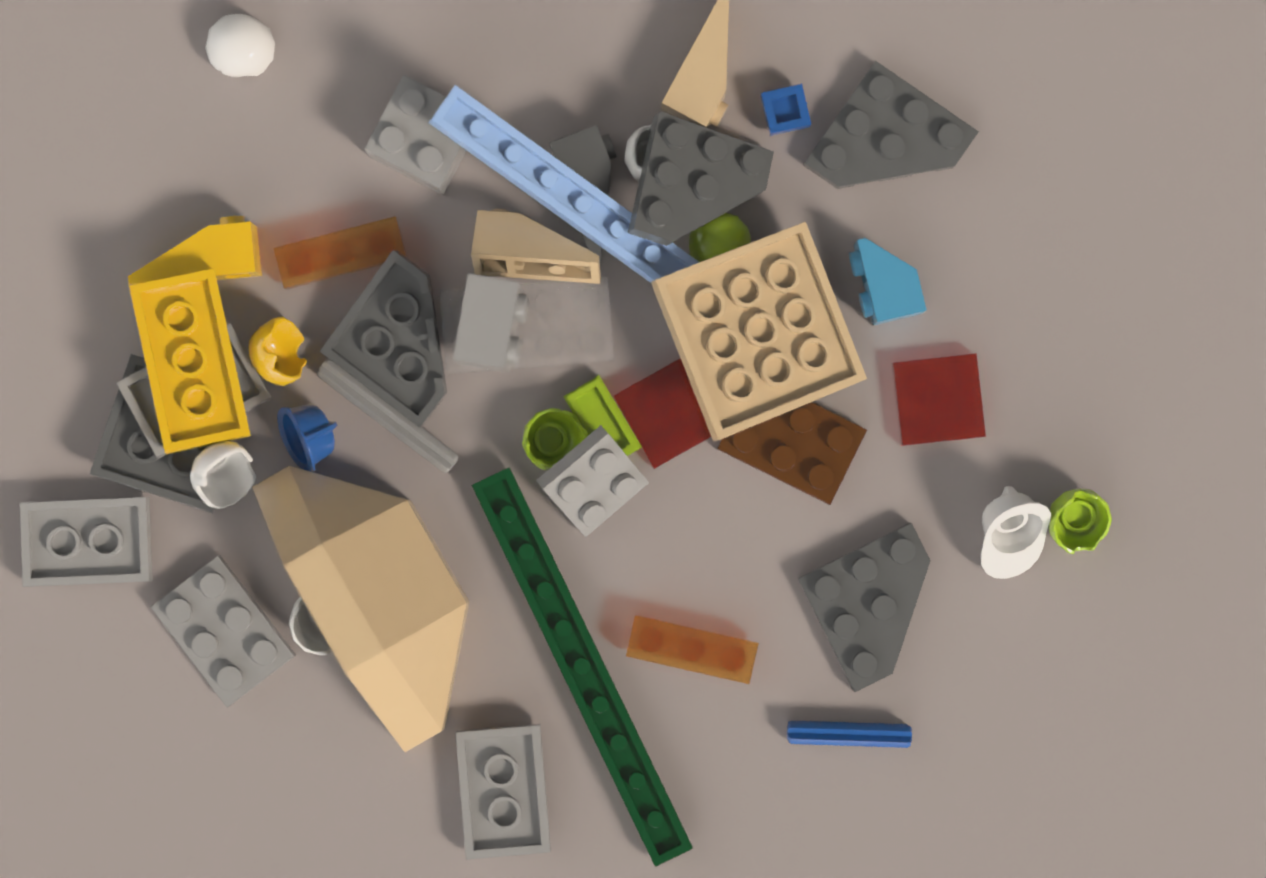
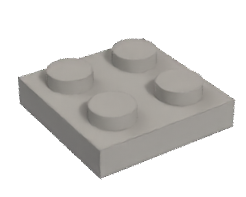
(592, 481)

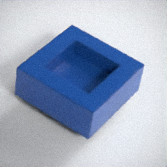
(785, 109)

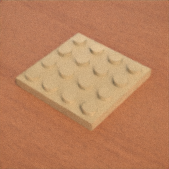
(759, 331)

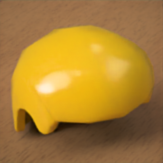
(275, 350)

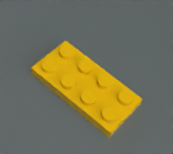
(189, 361)

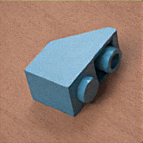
(888, 282)

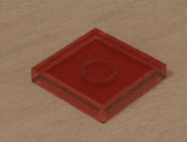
(938, 399)
(664, 413)

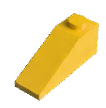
(226, 247)

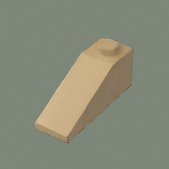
(702, 79)
(522, 248)

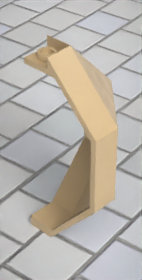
(374, 593)

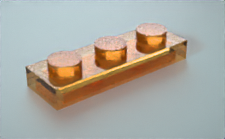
(338, 252)
(692, 649)

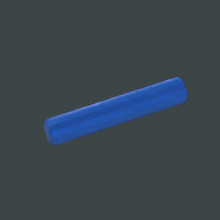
(849, 734)

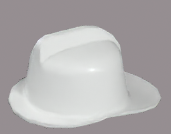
(1013, 534)

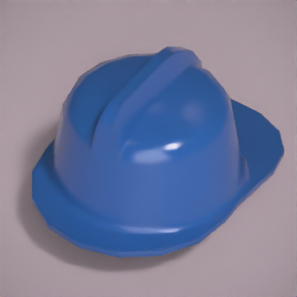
(306, 434)

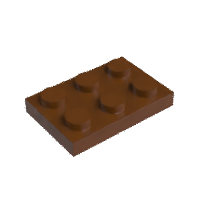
(800, 448)

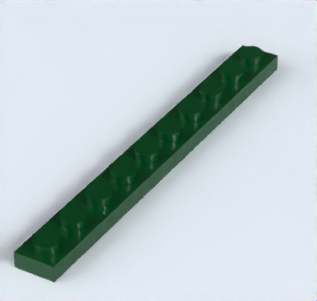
(582, 666)

